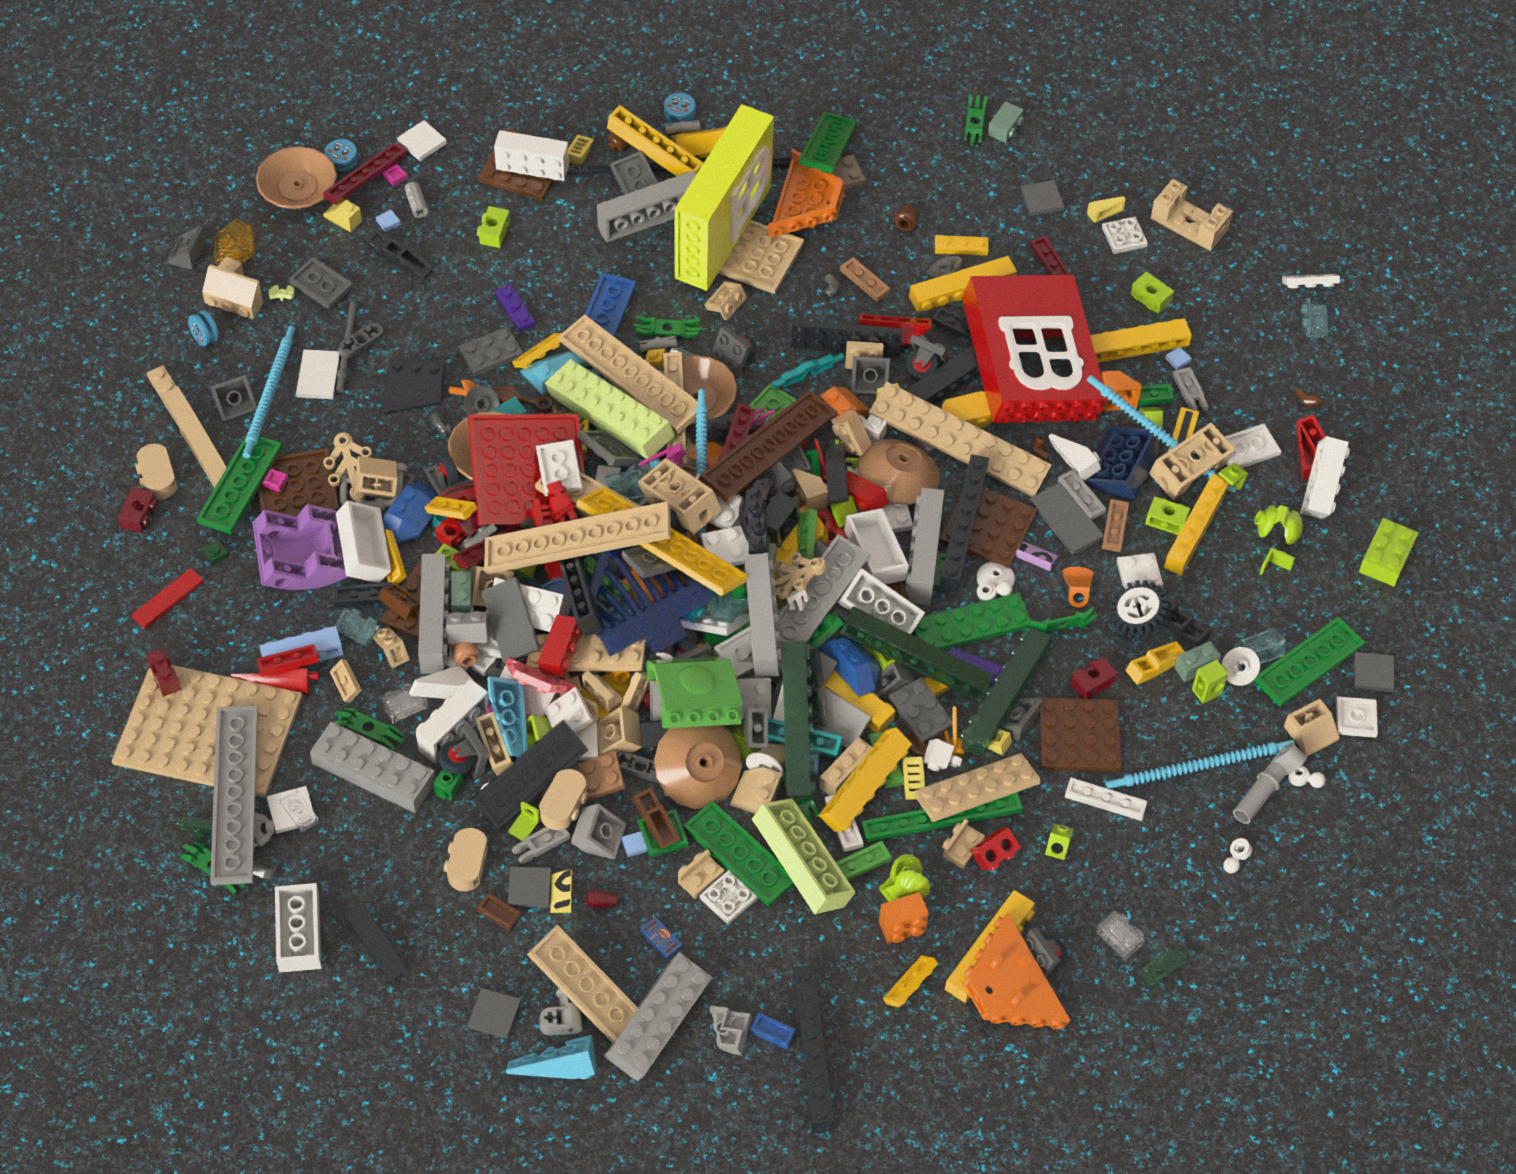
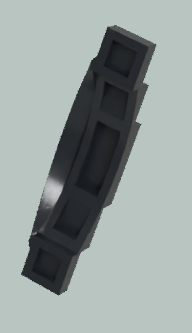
(753, 513)

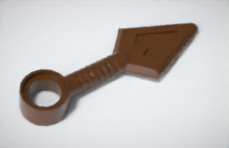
(507, 392)

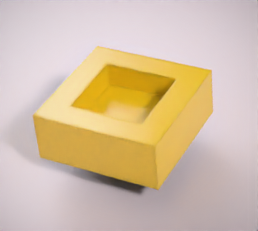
(655, 357)

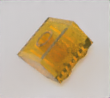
(234, 242)

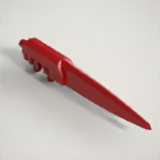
(542, 516)

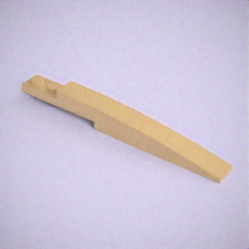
(188, 424)

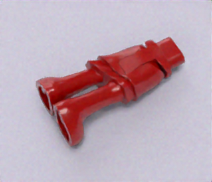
(561, 503)

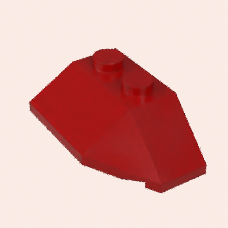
(909, 326)

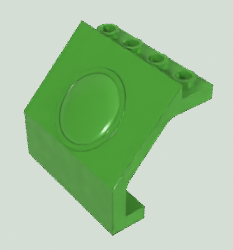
(696, 691)

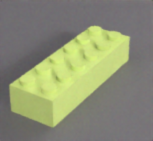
(803, 856)

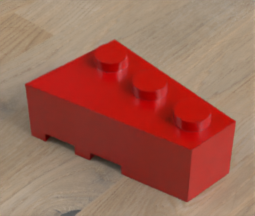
(1308, 435)

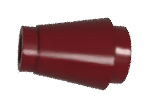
(600, 899)

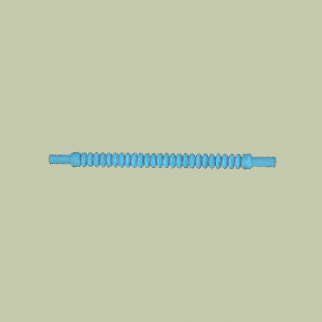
(268, 392)
(1106, 392)
(701, 411)
(1129, 780)

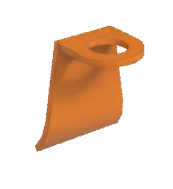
(713, 453)
(1079, 581)

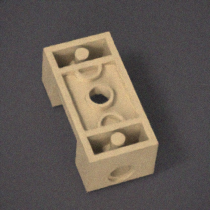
(1173, 211)
(1178, 469)
(688, 497)

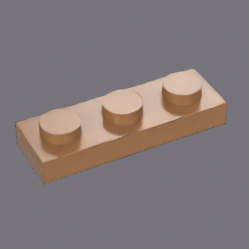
(865, 279)
(1115, 525)

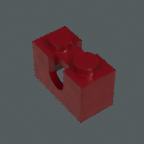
(136, 510)
(166, 677)
(1103, 678)

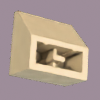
(851, 432)
(376, 477)
(1312, 727)

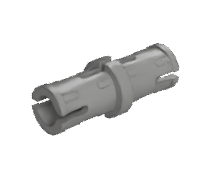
(682, 127)
(658, 343)

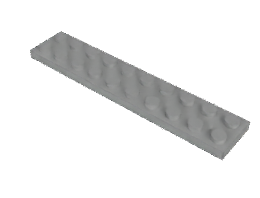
(234, 795)

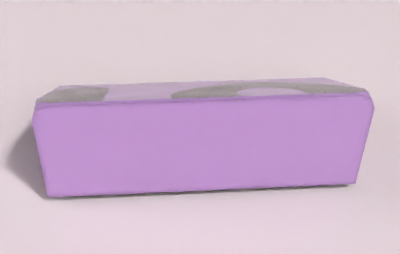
(1036, 556)

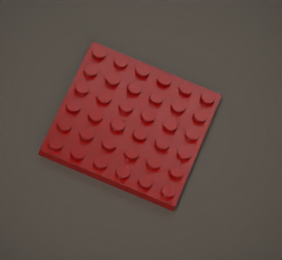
(508, 464)

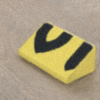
(561, 892)

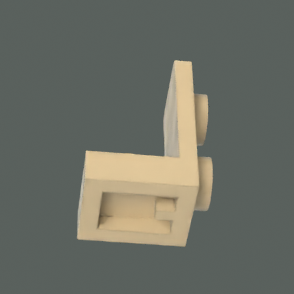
(392, 645)

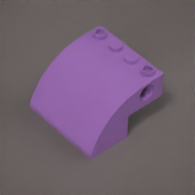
(299, 549)

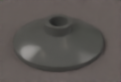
(945, 266)
(481, 394)

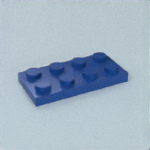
(610, 302)

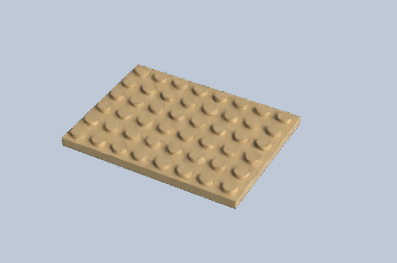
(178, 731)

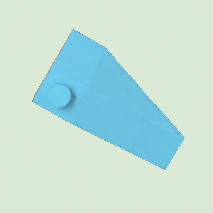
(544, 368)
(509, 708)
(569, 1062)

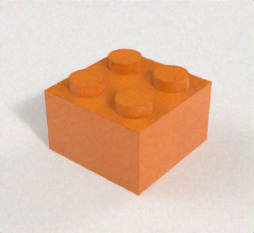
(903, 918)

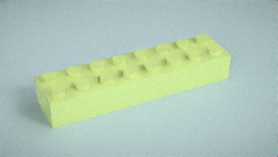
(609, 409)

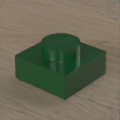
(215, 552)

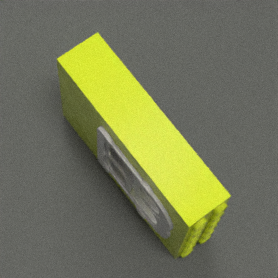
(723, 197)

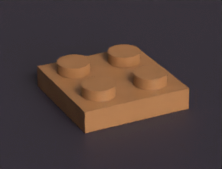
(602, 775)

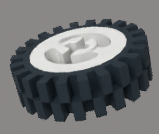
(1153, 604)

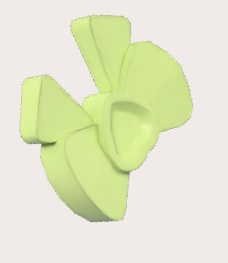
(275, 292)

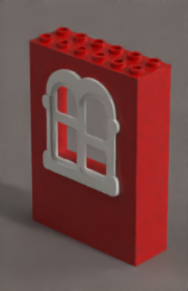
(1036, 308)

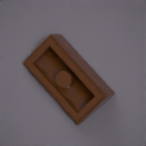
(399, 600)

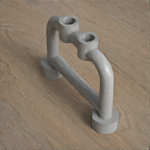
(379, 502)

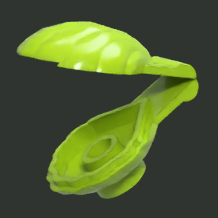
(1290, 520)
(906, 882)

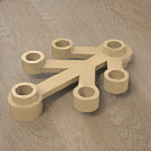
(347, 463)
(812, 567)

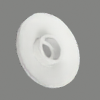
(987, 571)
(1238, 657)
(760, 760)

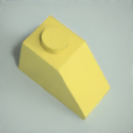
(345, 215)

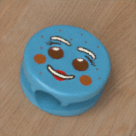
(679, 107)
(342, 154)
(203, 328)

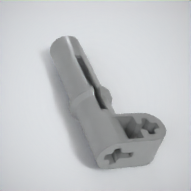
(1268, 781)
(570, 1017)

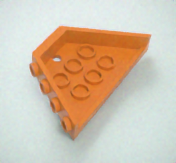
(806, 199)
(1016, 982)

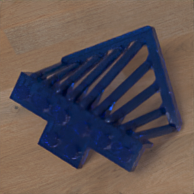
(656, 621)

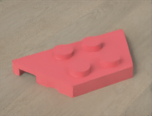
(543, 683)

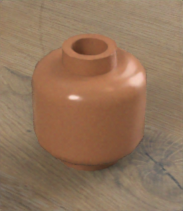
(465, 653)

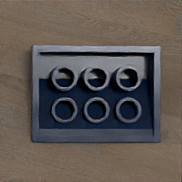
(1125, 460)

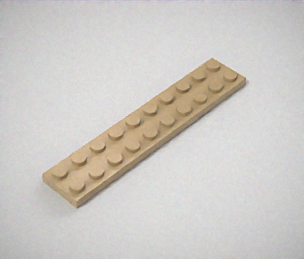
(630, 372)
(959, 438)
(577, 537)

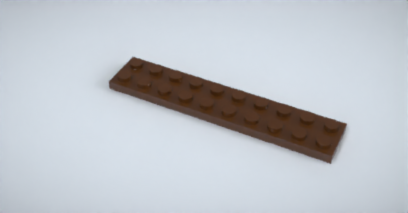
(767, 446)

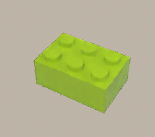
(1388, 552)

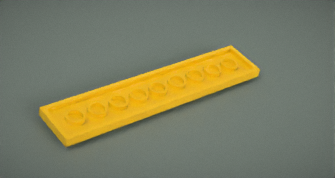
(677, 550)

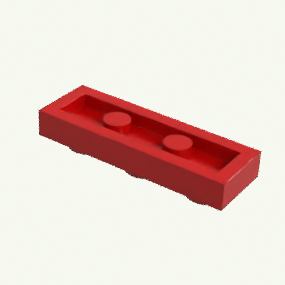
(287, 660)

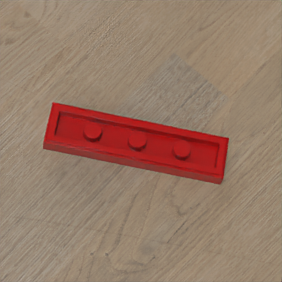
(167, 598)

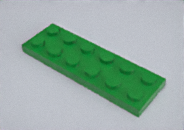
(827, 142)
(238, 485)
(974, 622)
(1309, 661)
(739, 853)

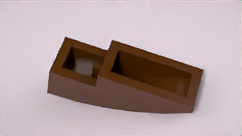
(655, 818)

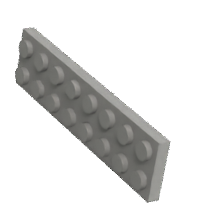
(842, 563)

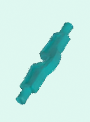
(812, 366)

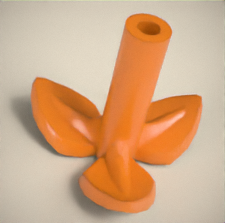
(467, 384)

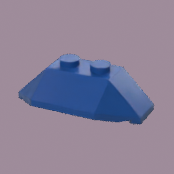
(407, 513)
(855, 663)

